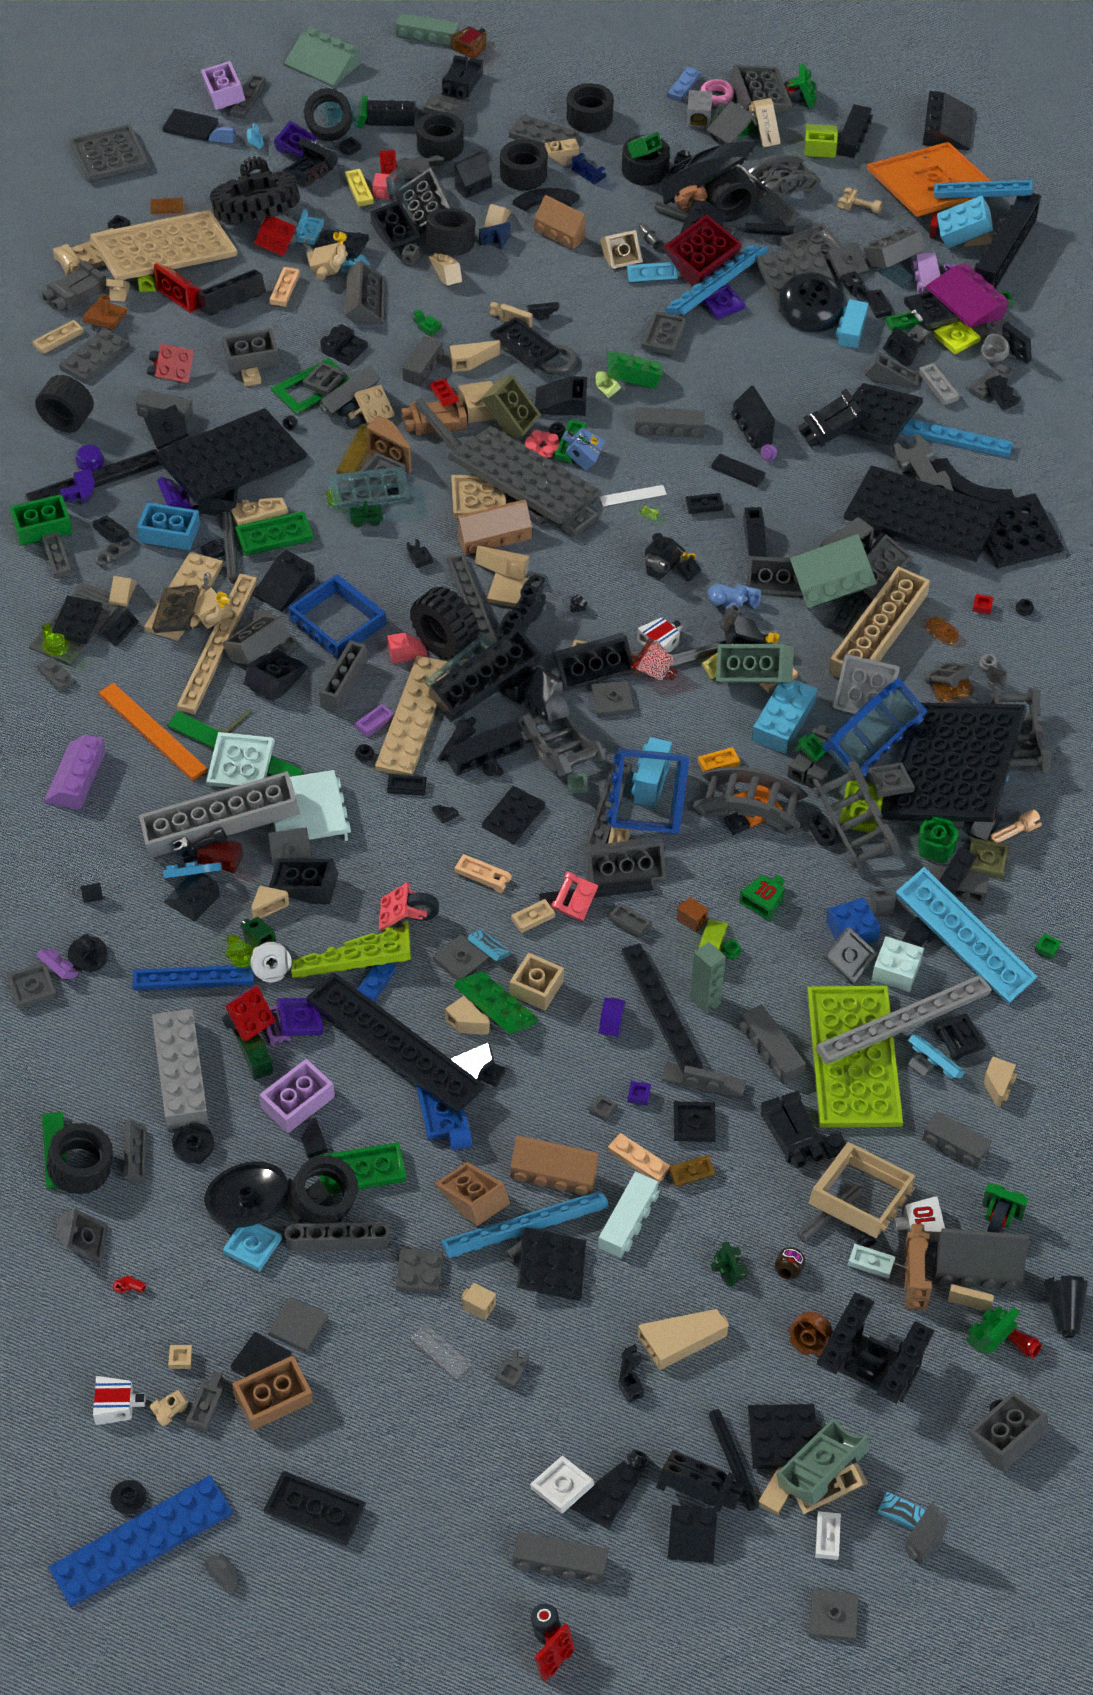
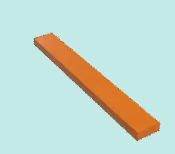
(153, 732)

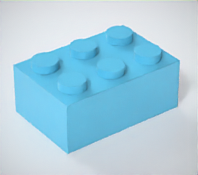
(965, 222)
(651, 774)

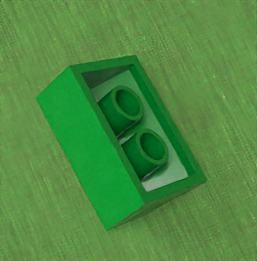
(634, 369)

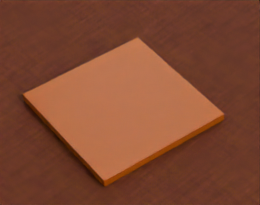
(913, 177)

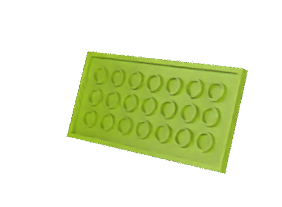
(865, 1084)

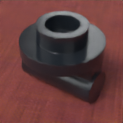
(681, 156)
(491, 767)

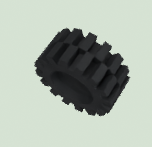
(253, 164)

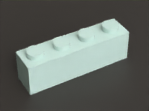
(628, 1214)

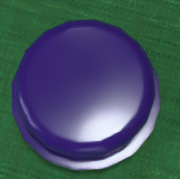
(89, 458)

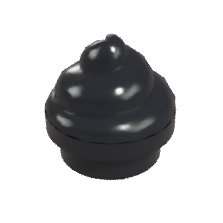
(577, 604)

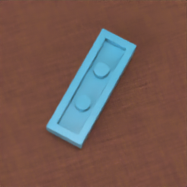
(651, 272)
(936, 1057)

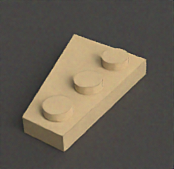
(252, 512)

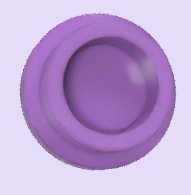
(768, 452)

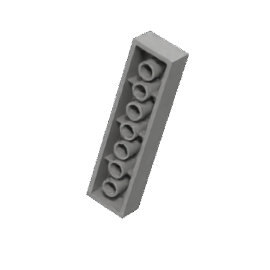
(231, 809)

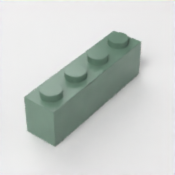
(426, 29)
(707, 977)

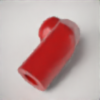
(128, 1283)

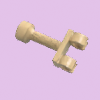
(851, 199)

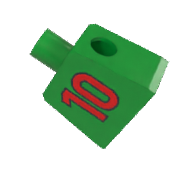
(763, 896)

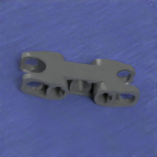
(918, 462)

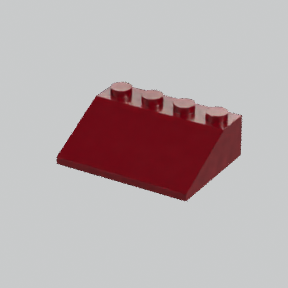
(702, 249)

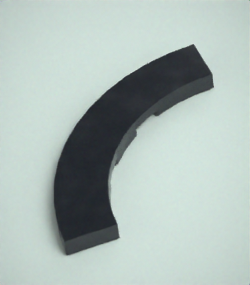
(969, 488)

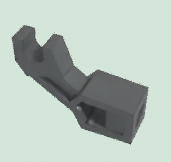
(410, 253)

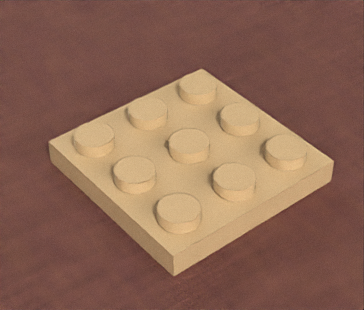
(474, 494)

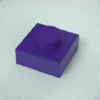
(639, 1093)

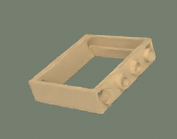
(875, 1167)

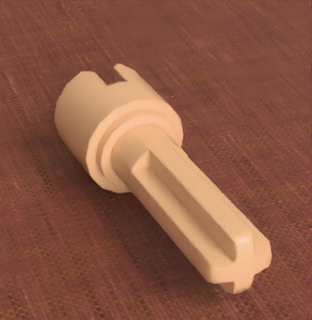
(1026, 823)

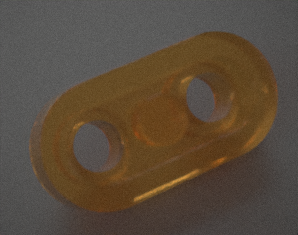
(942, 630)

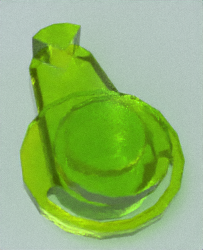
(53, 643)
(238, 951)

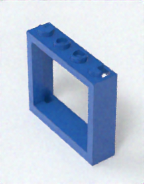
(337, 585)
(677, 799)

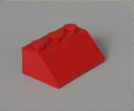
(176, 287)

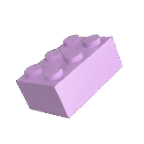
(223, 85)
(297, 1095)

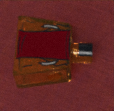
(469, 42)

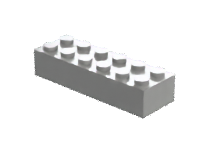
(179, 1068)

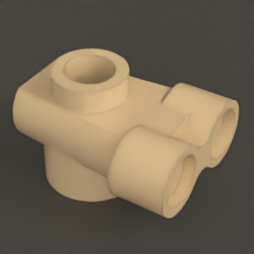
(165, 1409)

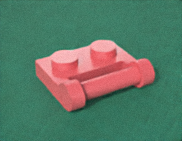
(580, 900)

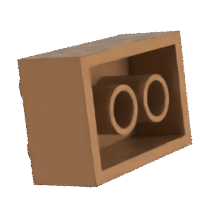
(272, 1393)

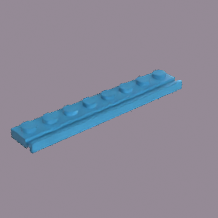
(716, 280)

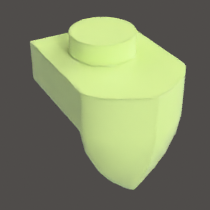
(606, 385)

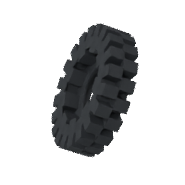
(255, 197)

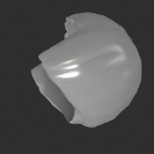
(995, 348)

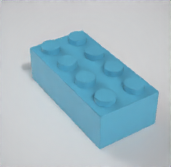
(784, 715)

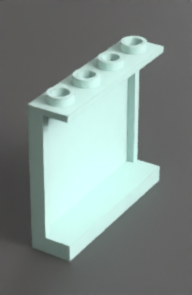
(318, 806)

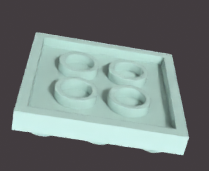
(239, 759)

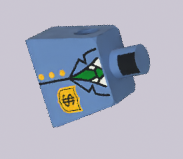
(583, 447)

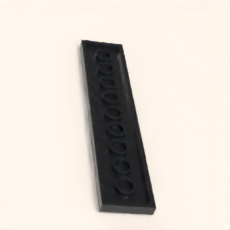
(395, 1043)

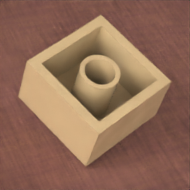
(536, 981)

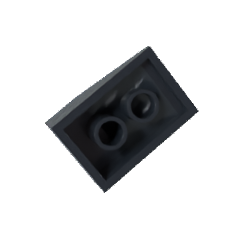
(394, 225)
(285, 580)
(274, 674)
(306, 879)

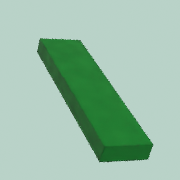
(51, 1124)

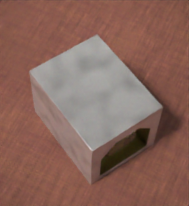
(699, 109)

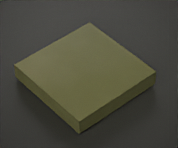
(990, 857)

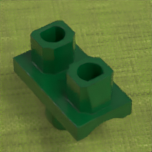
(366, 513)
(727, 1264)

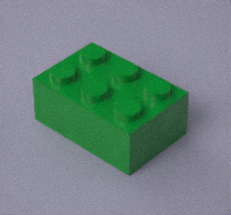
(40, 519)

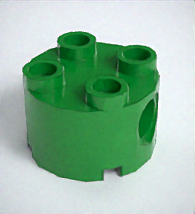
(937, 839)

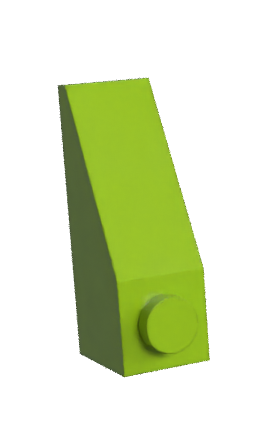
(714, 933)

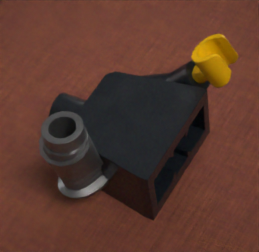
(663, 555)
(743, 630)

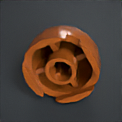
(810, 1333)

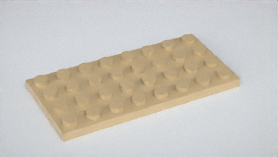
(168, 241)

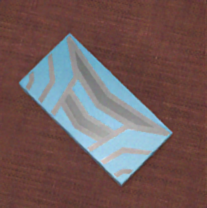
(489, 945)
(900, 1511)

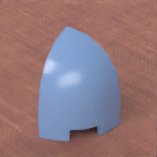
(223, 135)

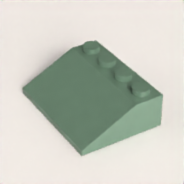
(323, 57)
(833, 571)

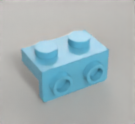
(308, 228)

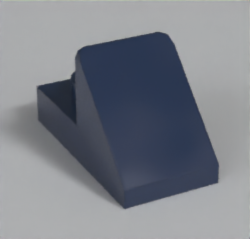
(497, 233)

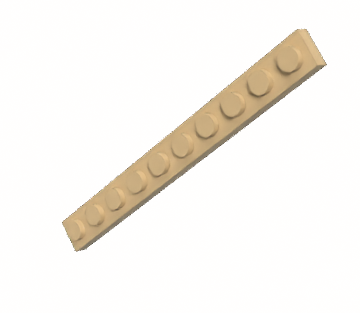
(214, 649)

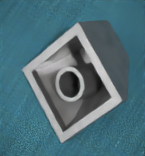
(82, 1234)

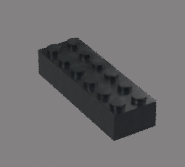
(484, 674)

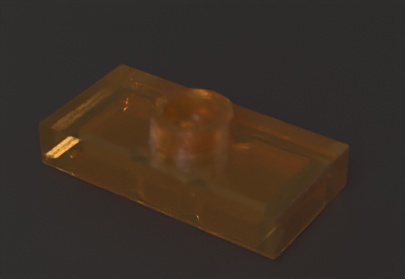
(166, 205)

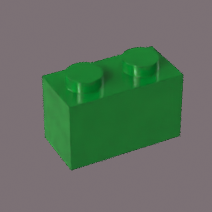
(644, 145)

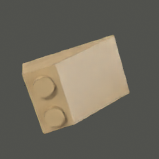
(472, 402)

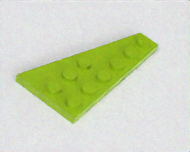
(358, 953)

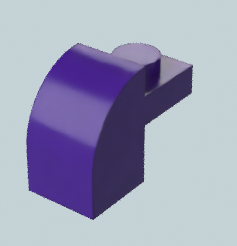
(83, 487)
(612, 1016)

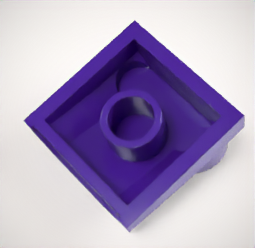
(289, 137)

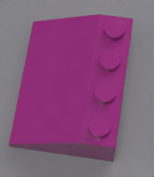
(969, 295)

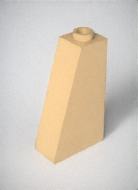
(681, 1336)

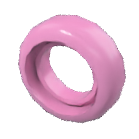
(719, 85)

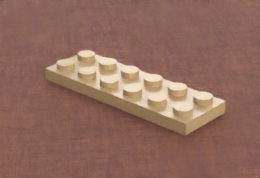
(190, 573)

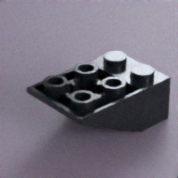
(563, 396)

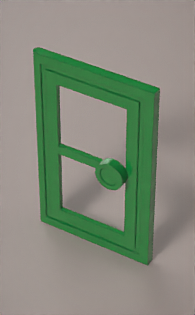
(279, 389)

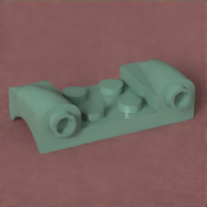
(821, 1461)

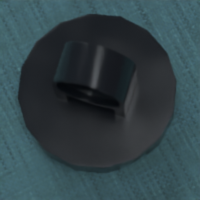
(88, 953)

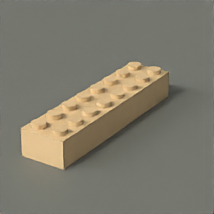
(883, 619)

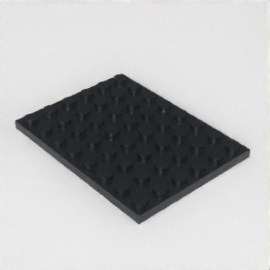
(957, 762)

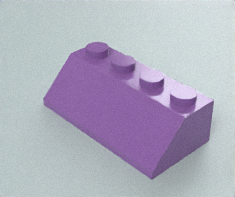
(76, 772)

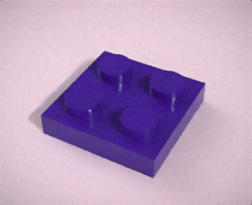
(723, 302)
(174, 494)
(298, 1017)

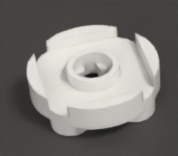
(262, 954)

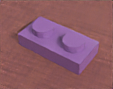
(60, 966)

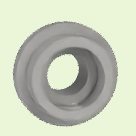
(986, 661)

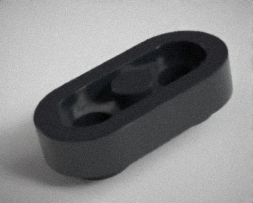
(823, 830)

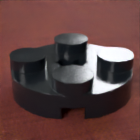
(197, 1153)

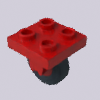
(248, 1014)

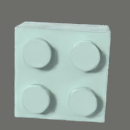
(897, 964)

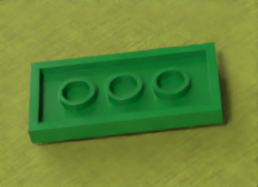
(274, 533)
(496, 1002)
(372, 1167)

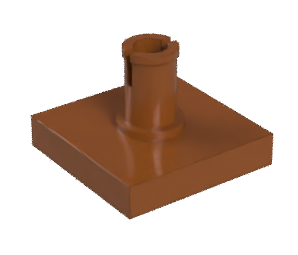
(104, 313)

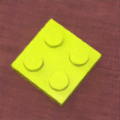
(957, 336)

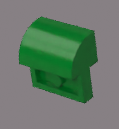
(993, 1329)

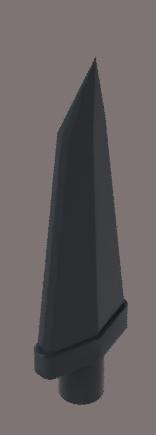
(461, 734)

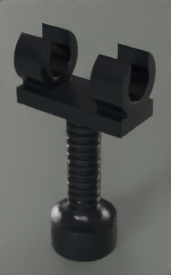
(188, 848)

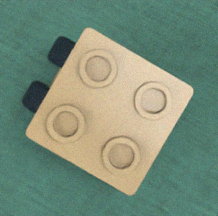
(370, 403)

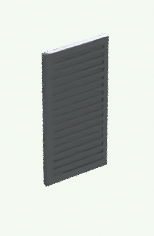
(75, 649)

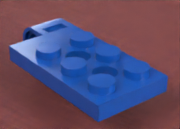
(444, 1124)

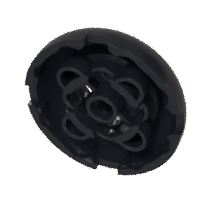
(802, 306)

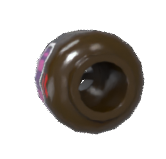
(789, 1263)

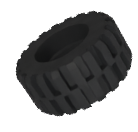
(443, 622)

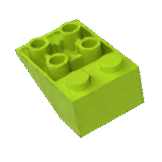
(820, 140)

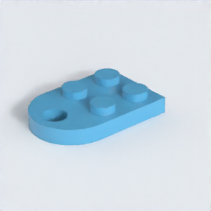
(191, 868)

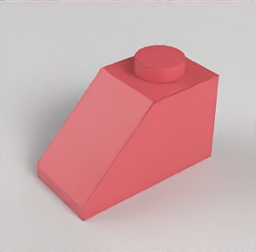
(405, 647)

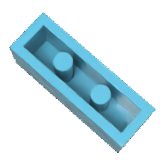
(852, 323)

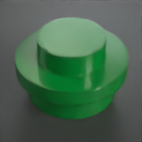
(731, 949)

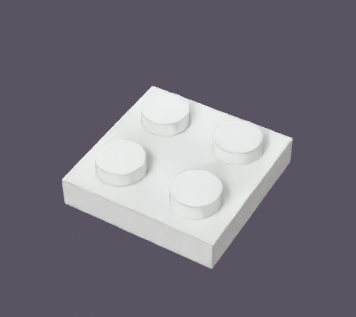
(562, 1484)

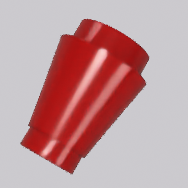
(1025, 1343)

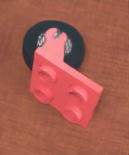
(406, 903)

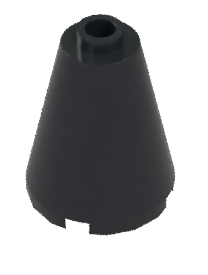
(1066, 1303)

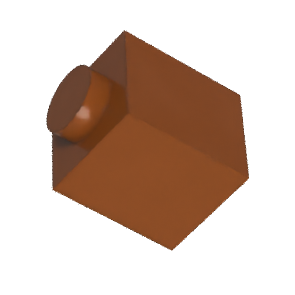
(692, 914)

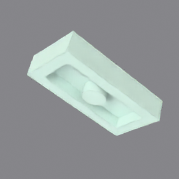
(871, 1261)

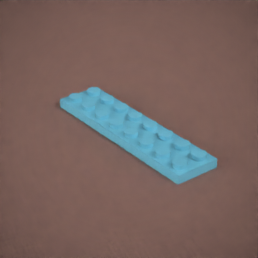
(966, 935)

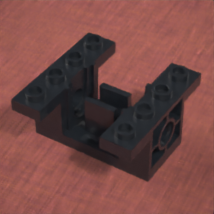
(871, 1359)

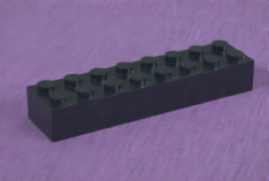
(1008, 239)

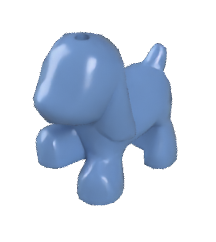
(726, 596)

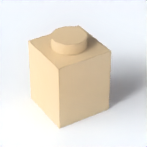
(478, 1301)

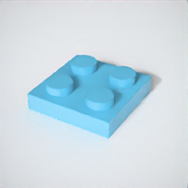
(252, 1245)

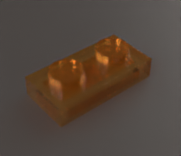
(945, 692)

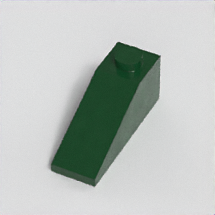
(255, 1056)

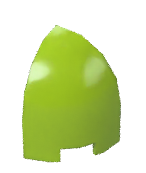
(147, 283)

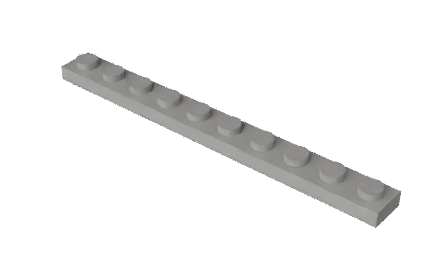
(903, 1019)

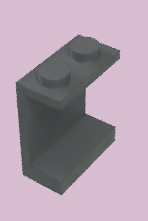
(730, 123)

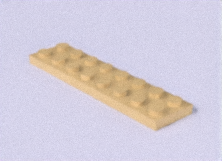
(410, 722)

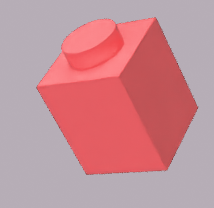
(380, 186)

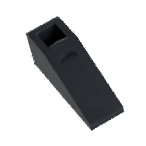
(754, 531)

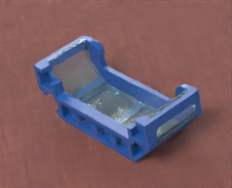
(875, 727)

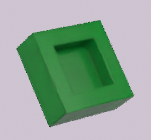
(1047, 946)

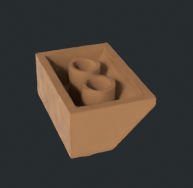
(560, 223)

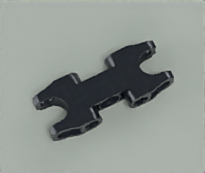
(527, 608)

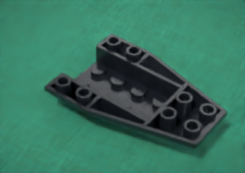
(704, 167)

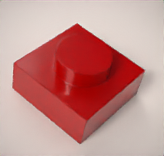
(982, 604)

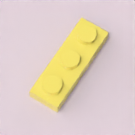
(359, 187)

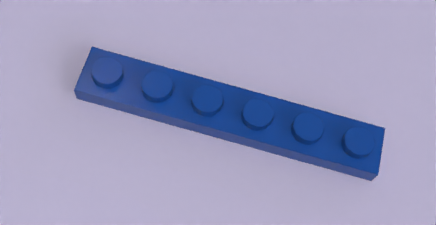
(192, 977)

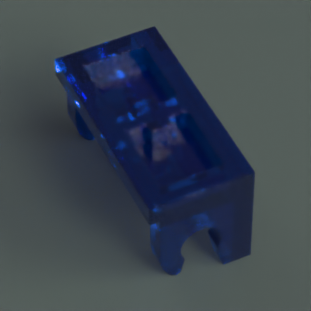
(587, 170)

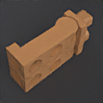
(451, 416)
(916, 1288)

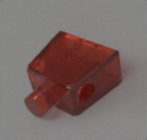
(655, 661)

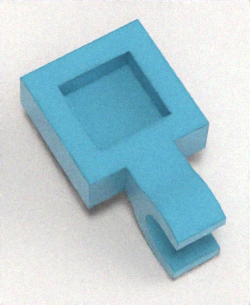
(254, 137)
(347, 264)

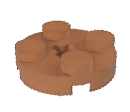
(689, 194)

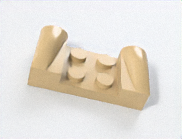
(71, 257)

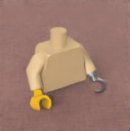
(327, 259)
(210, 606)

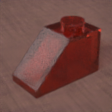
(227, 853)

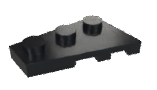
(608, 1495)

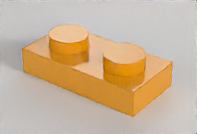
(719, 759)

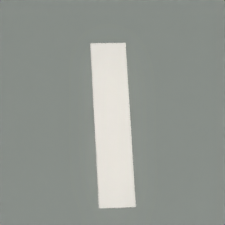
(633, 495)

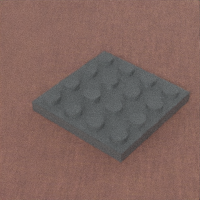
(108, 152)
(784, 265)

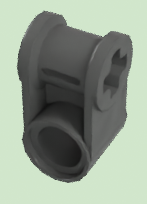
(920, 335)

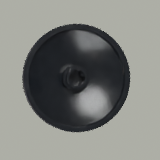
(246, 1194)

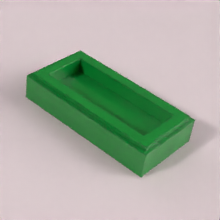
(362, 111)

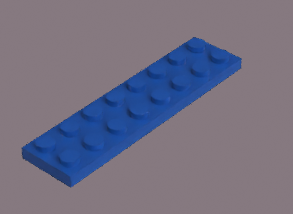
(140, 1540)

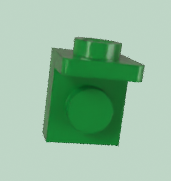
(811, 747)

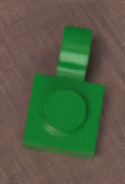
(426, 324)

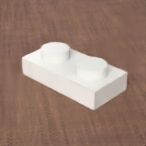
(828, 1535)

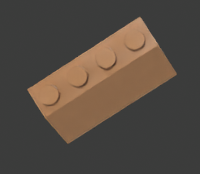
(494, 527)
(554, 1165)

